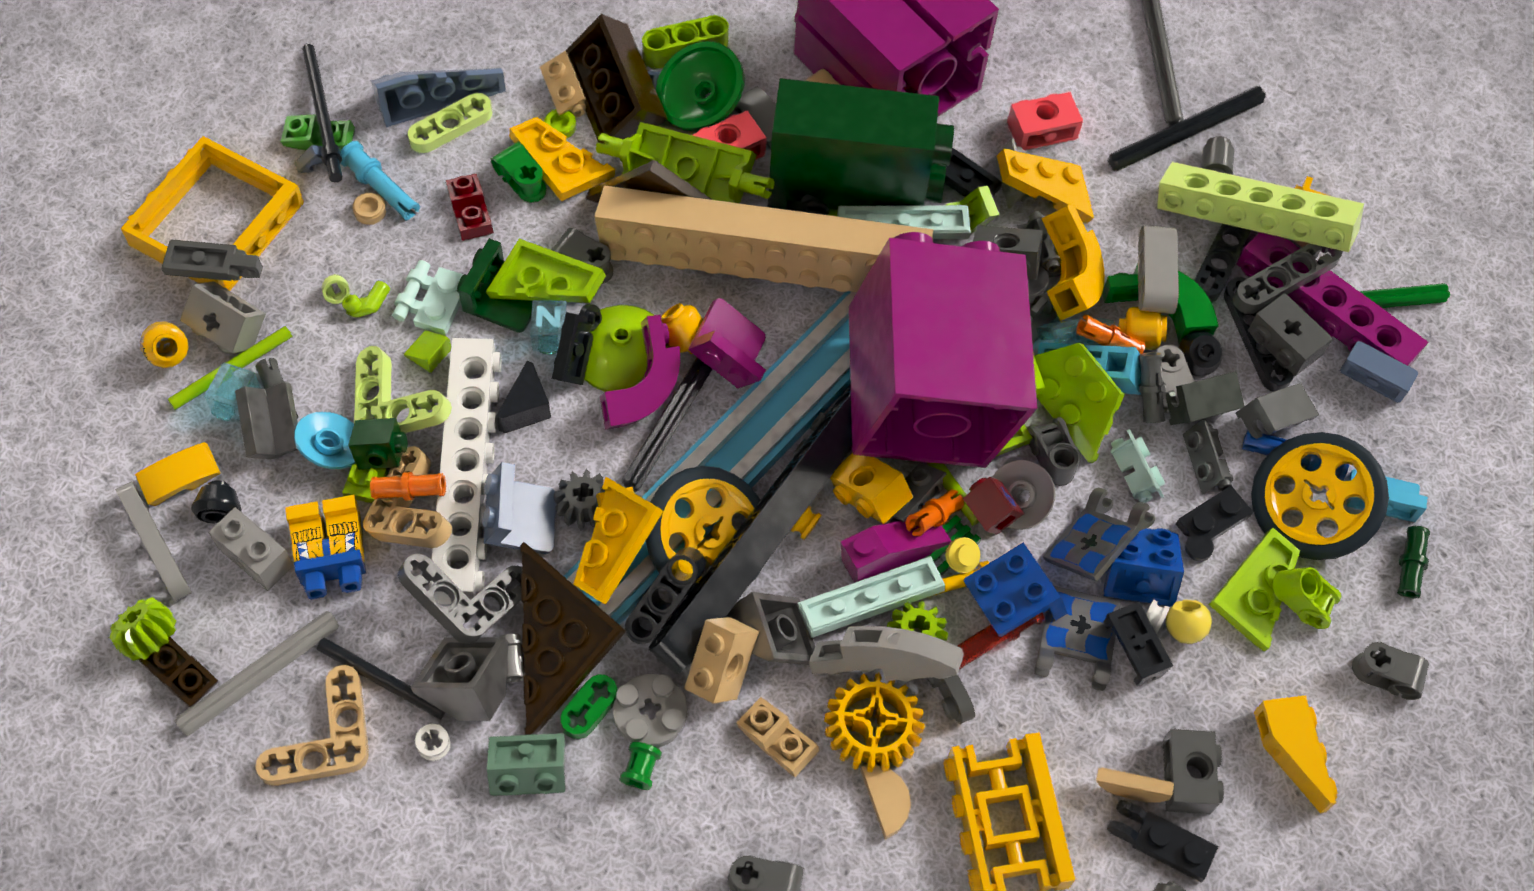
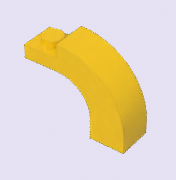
(1081, 263)

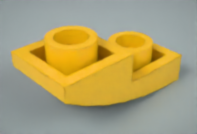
(177, 472)

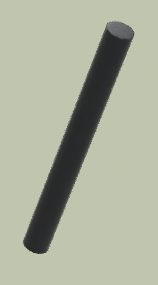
(377, 676)

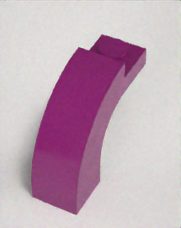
(662, 370)

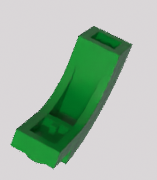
(1193, 309)

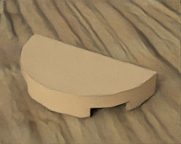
(1134, 786)
(889, 798)

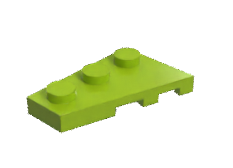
(544, 275)
(1249, 596)

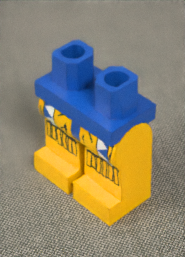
(330, 558)

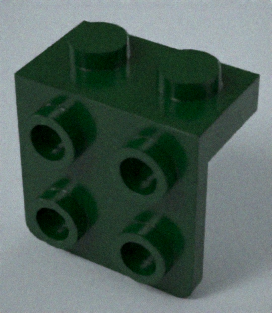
(473, 296)

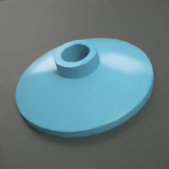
(325, 440)

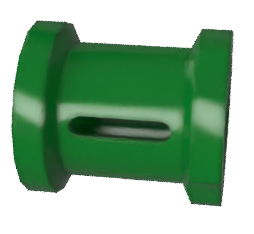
(640, 765)

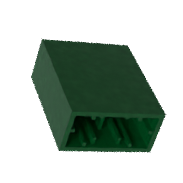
(857, 146)

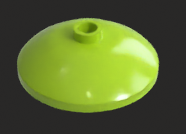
(616, 362)

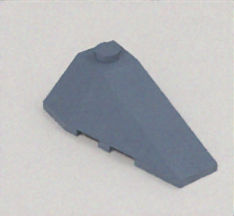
(421, 93)

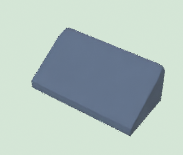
(1379, 371)

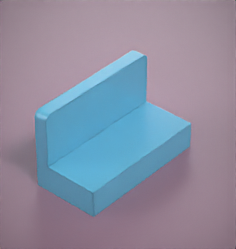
(1403, 499)

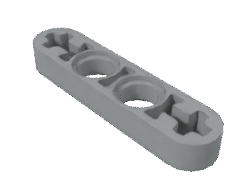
(153, 541)

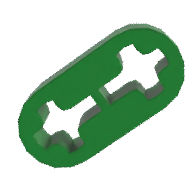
(582, 701)

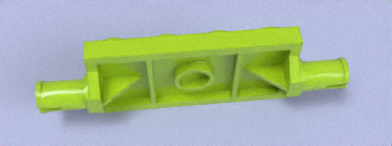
(708, 165)

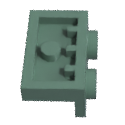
(526, 764)

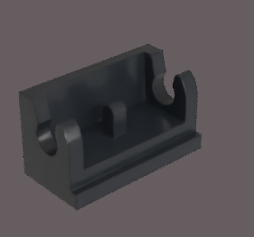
(1139, 642)

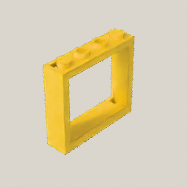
(188, 171)

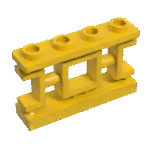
(1039, 811)

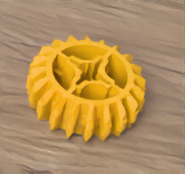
(888, 722)

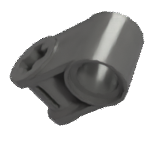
(585, 249)
(1052, 446)
(1392, 670)
(765, 875)

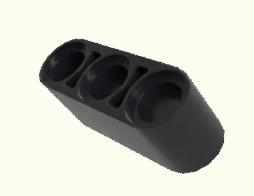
(651, 604)

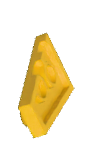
(563, 165)
(1049, 178)
(618, 535)

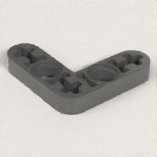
(461, 607)

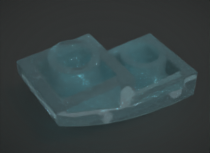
(1065, 330)

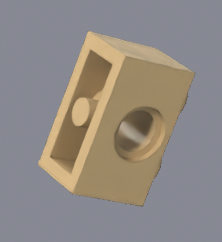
(721, 660)

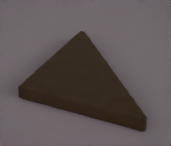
(651, 178)
(560, 638)

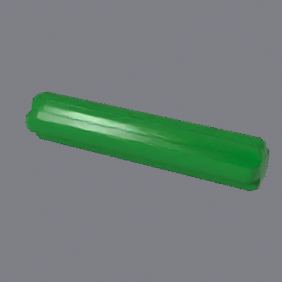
(1409, 295)

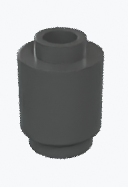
(1218, 155)

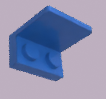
(1147, 569)
(1014, 590)

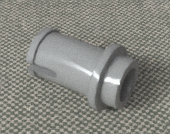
(515, 663)

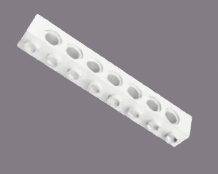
(467, 359)

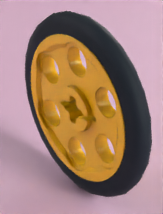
(1333, 450)
(692, 487)

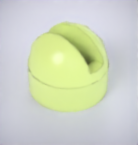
(328, 292)

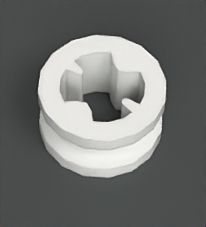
(1156, 615)
(422, 748)

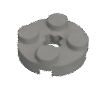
(662, 693)

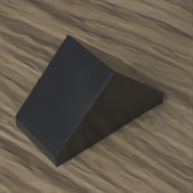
(524, 403)

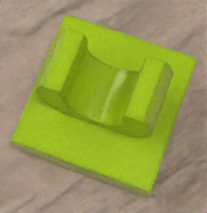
(359, 482)

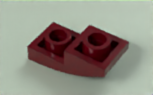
(469, 206)

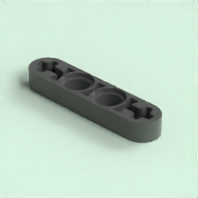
(1287, 274)

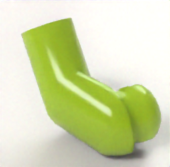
(367, 305)

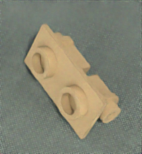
(563, 85)

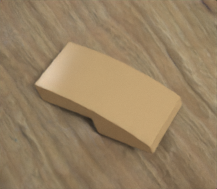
(777, 737)

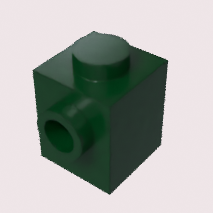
(377, 443)

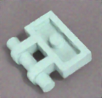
(439, 304)

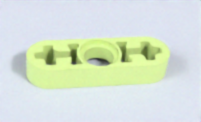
(452, 111)

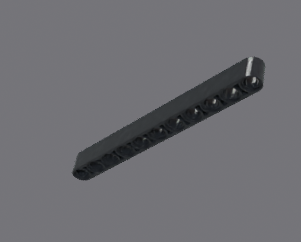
(757, 537)

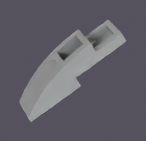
(896, 651)

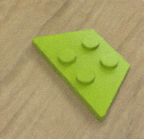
(1080, 395)

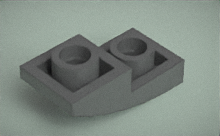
(761, 109)

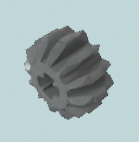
(570, 498)

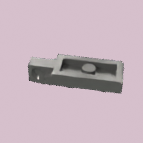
(209, 261)

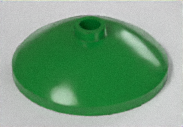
(694, 74)

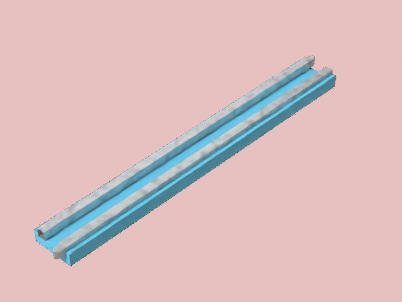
(753, 433)

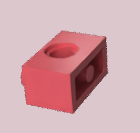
(1044, 121)
(737, 131)

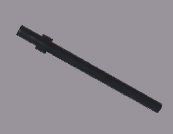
(330, 151)

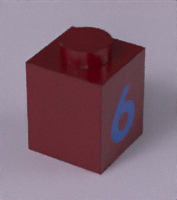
(992, 505)

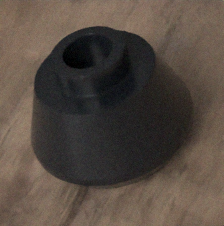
(1201, 352)
(215, 502)

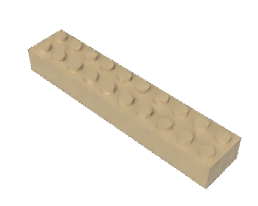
(741, 238)

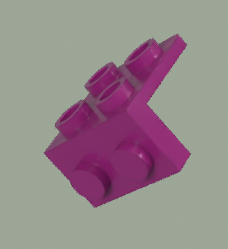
(729, 344)

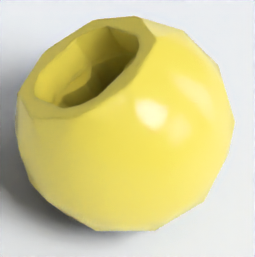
(1188, 621)

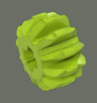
(919, 618)
(142, 629)

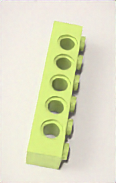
(1260, 206)

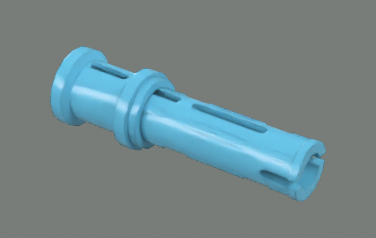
(370, 172)

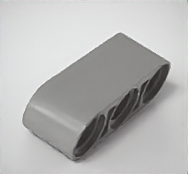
(1158, 269)

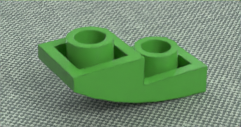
(303, 131)

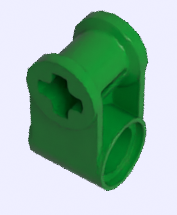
(520, 172)

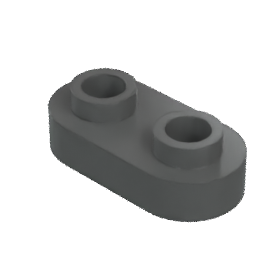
(956, 700)

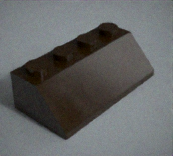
(614, 80)

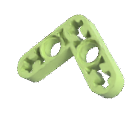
(382, 405)

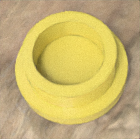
(963, 555)

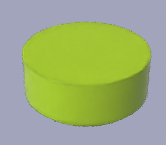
(564, 123)

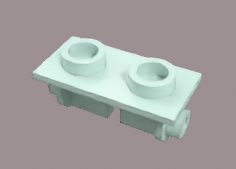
(1144, 479)

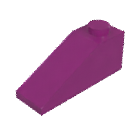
(888, 548)

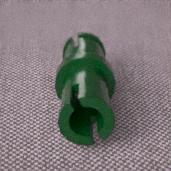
(1413, 562)

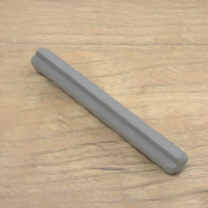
(256, 673)

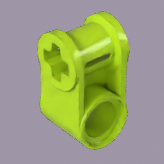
(1307, 595)

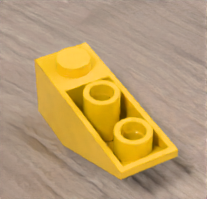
(1292, 741)

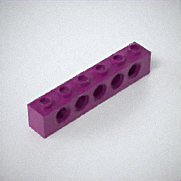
(1346, 308)

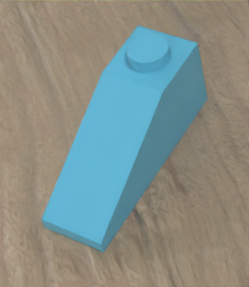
(1119, 362)

